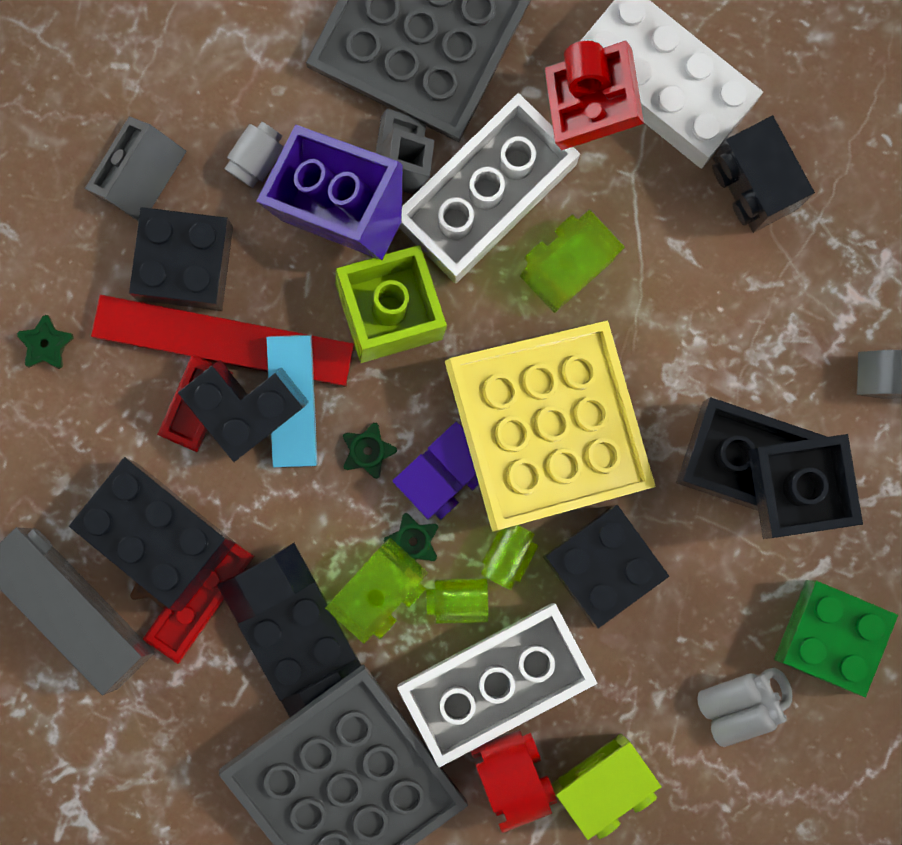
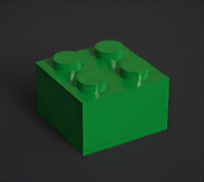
(836, 637)

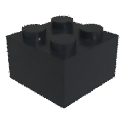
(761, 174)
(181, 258)
(805, 486)
(606, 566)

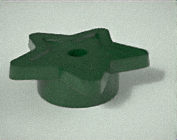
(56, 343)
(372, 439)
(423, 533)

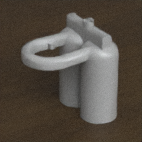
(745, 706)

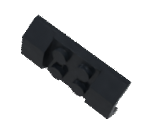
(289, 628)

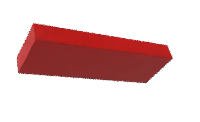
(177, 631)

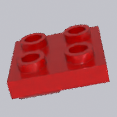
(593, 93)

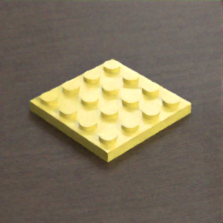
(549, 424)

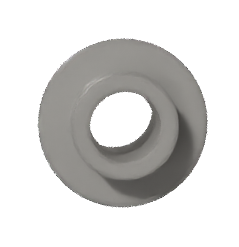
(254, 154)

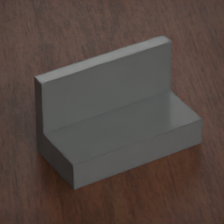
(136, 167)

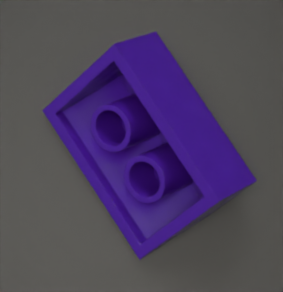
(336, 191)

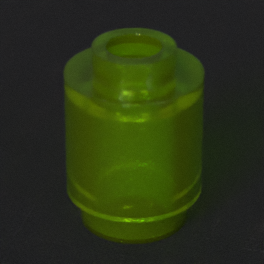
(509, 556)

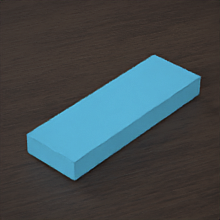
(295, 440)

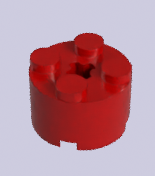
(513, 781)

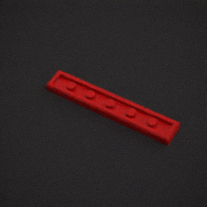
(209, 337)

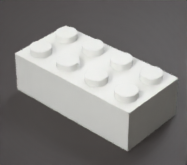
(682, 84)
(486, 188)
(496, 684)

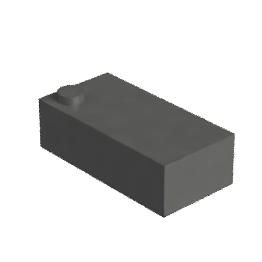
(69, 611)

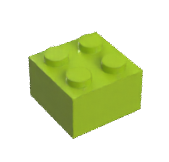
(390, 304)
(606, 787)

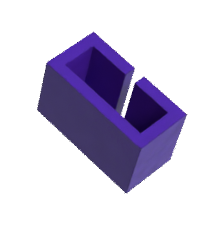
(439, 474)

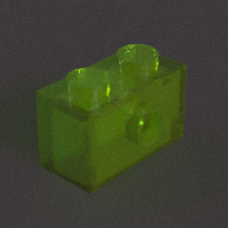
(570, 260)
(377, 591)

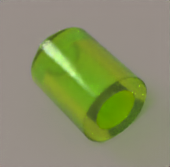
(458, 601)

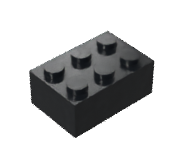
(719, 448)
(152, 534)

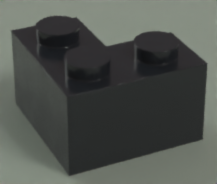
(239, 418)

